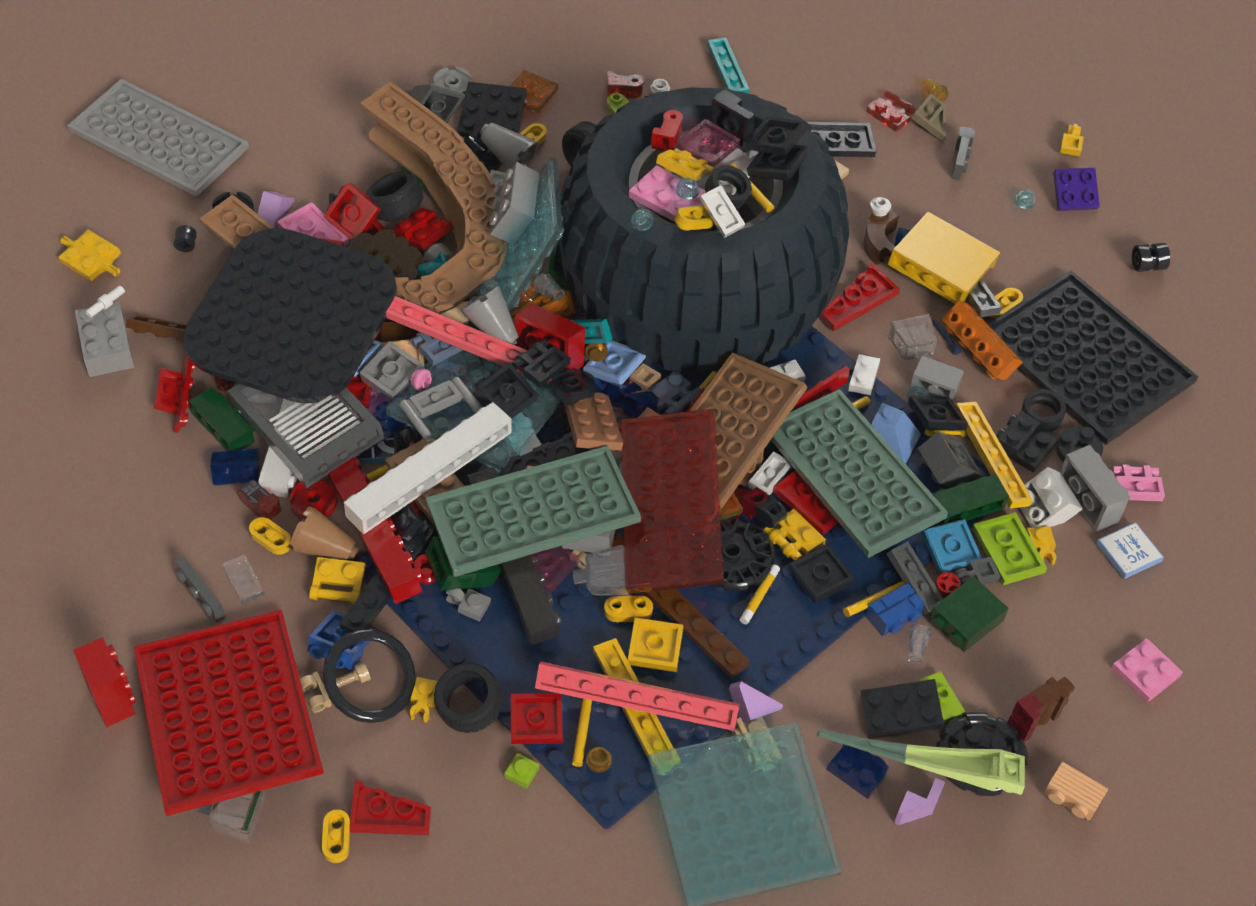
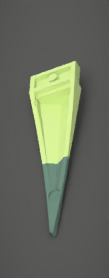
(977, 767)

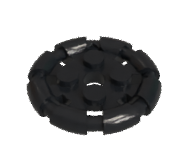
(747, 552)
(980, 739)

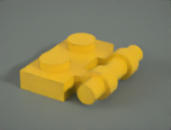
(684, 164)
(799, 531)

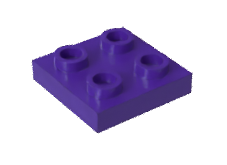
(1076, 189)

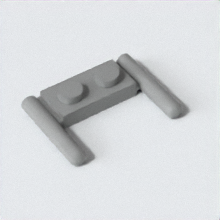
(434, 400)

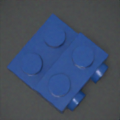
(327, 634)

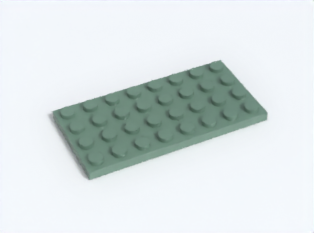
(856, 473)
(532, 510)

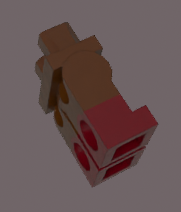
(1040, 706)

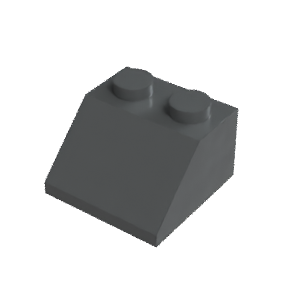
(438, 100)
(948, 460)

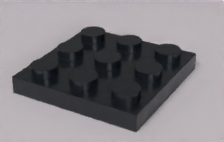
(492, 104)

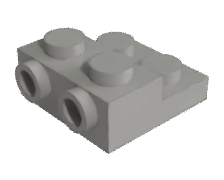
(390, 370)

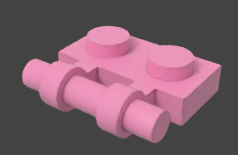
(1140, 488)

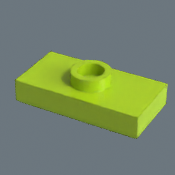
(948, 701)

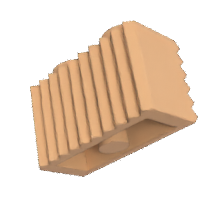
(1075, 791)

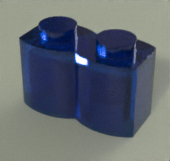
(631, 398)

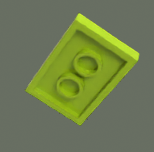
(1010, 548)

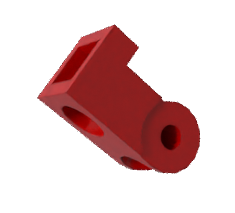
(669, 133)

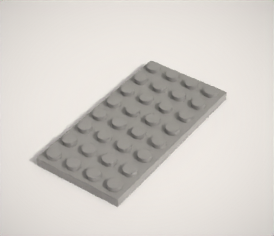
(158, 137)

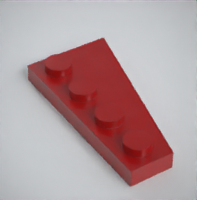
(865, 294)

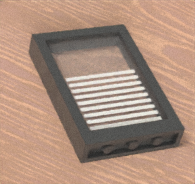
(309, 435)

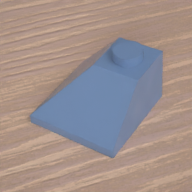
(896, 430)

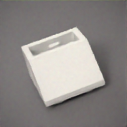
(1052, 500)

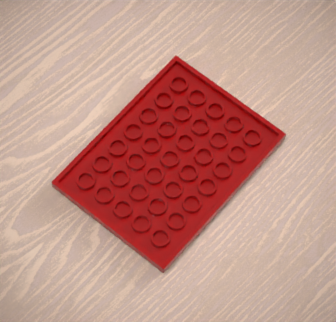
(226, 712)

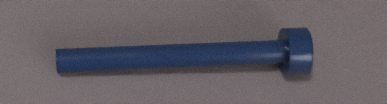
(955, 349)

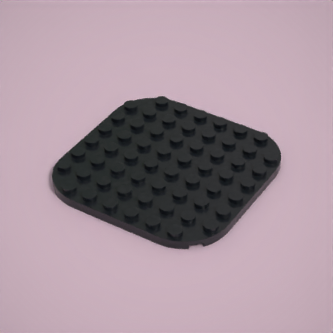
(290, 315)

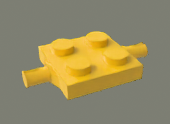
(89, 255)

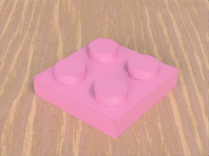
(1146, 670)

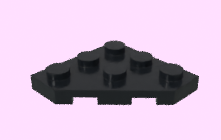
(545, 453)

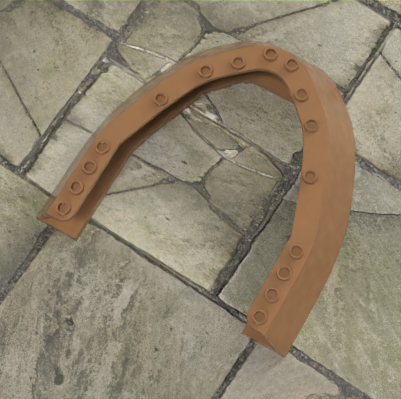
(453, 179)

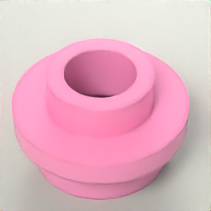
(421, 379)

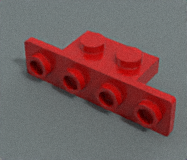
(824, 387)
(172, 392)

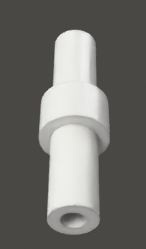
(105, 301)

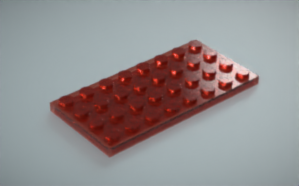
(675, 486)

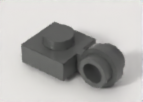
(983, 570)

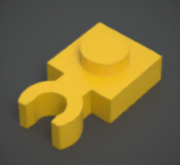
(1044, 542)
(422, 698)

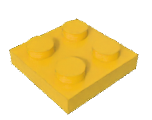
(655, 644)

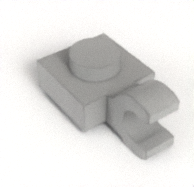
(469, 604)

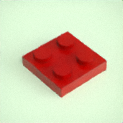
(536, 718)

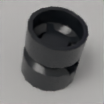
(1147, 257)

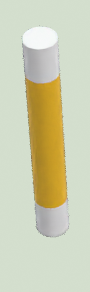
(759, 595)

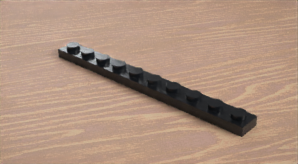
(376, 594)

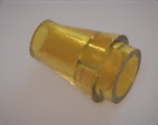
(935, 88)

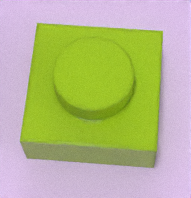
(522, 770)

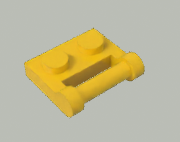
(337, 573)

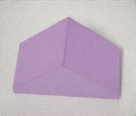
(274, 206)
(752, 702)

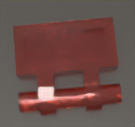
(887, 112)

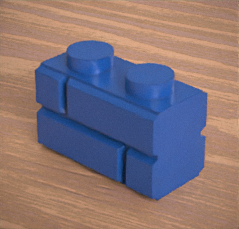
(895, 609)

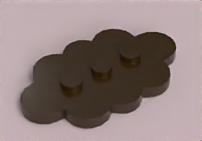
(393, 250)

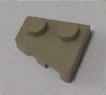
(932, 116)

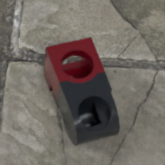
(765, 508)

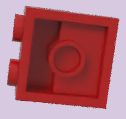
(352, 211)
(422, 228)

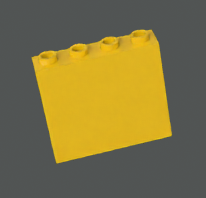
(943, 258)

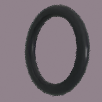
(330, 680)

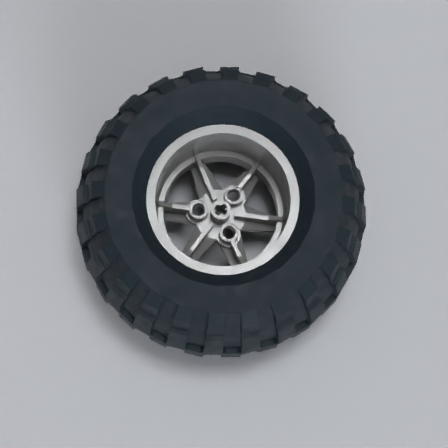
(693, 292)

